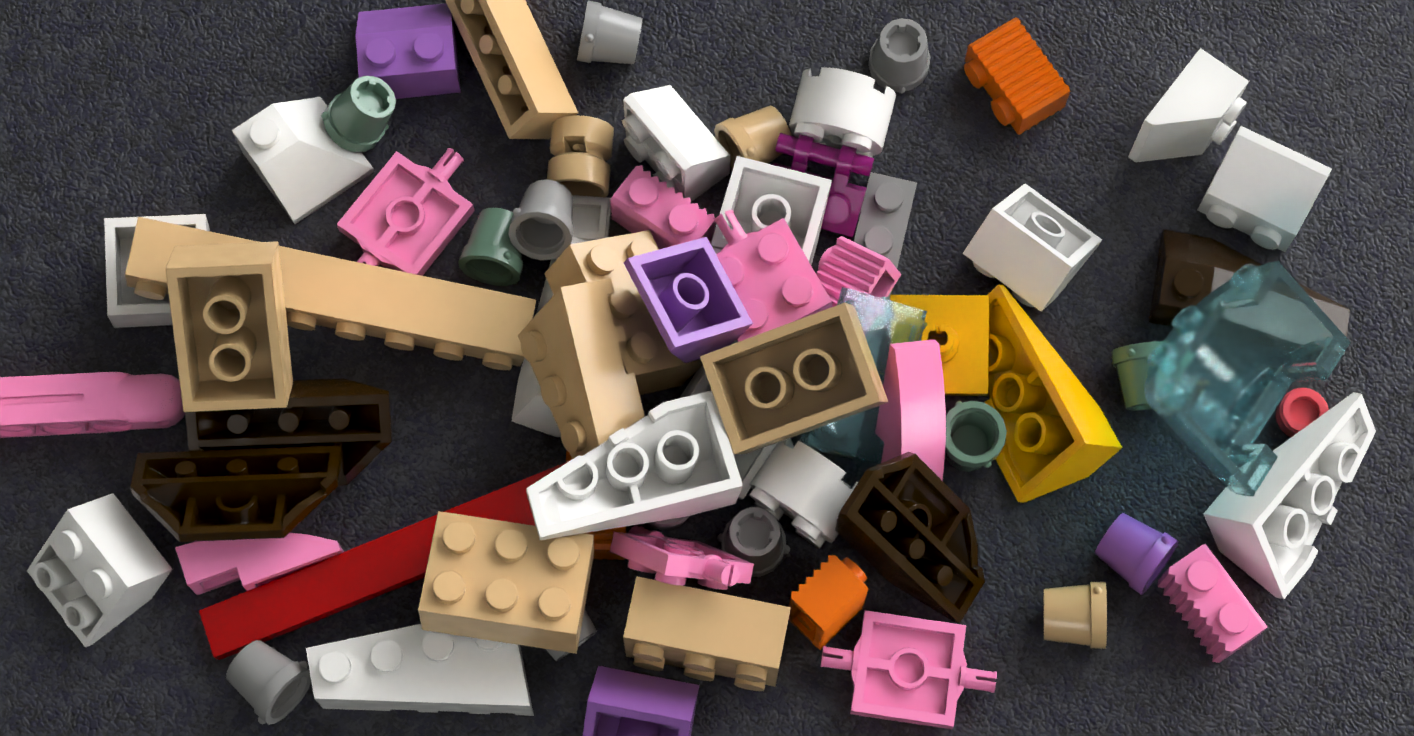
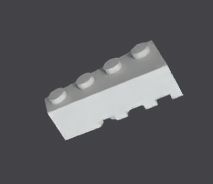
(420, 673)

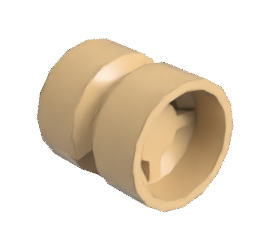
(581, 154)

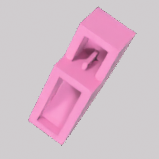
(916, 404)
(252, 561)

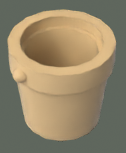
(752, 135)
(1076, 614)

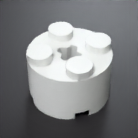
(842, 110)
(804, 488)

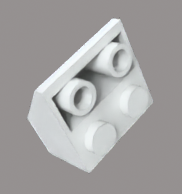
(673, 141)
(98, 568)

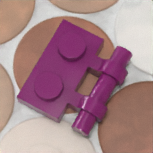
(844, 198)

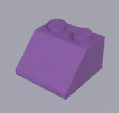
(409, 49)
(689, 298)
(639, 705)

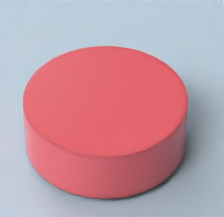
(1299, 409)

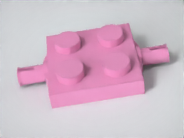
(407, 214)
(770, 275)
(680, 559)
(908, 669)

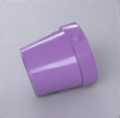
(1136, 551)

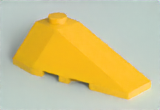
(1049, 416)

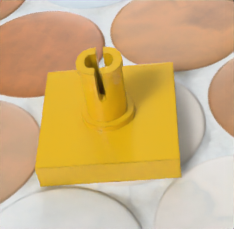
(962, 332)

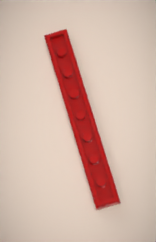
(347, 577)

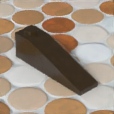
(1196, 266)

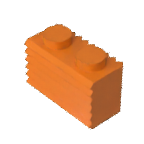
(1015, 76)
(828, 600)

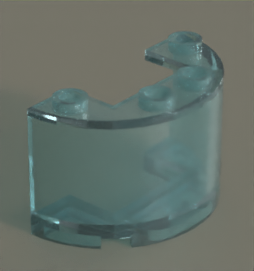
(1233, 364)

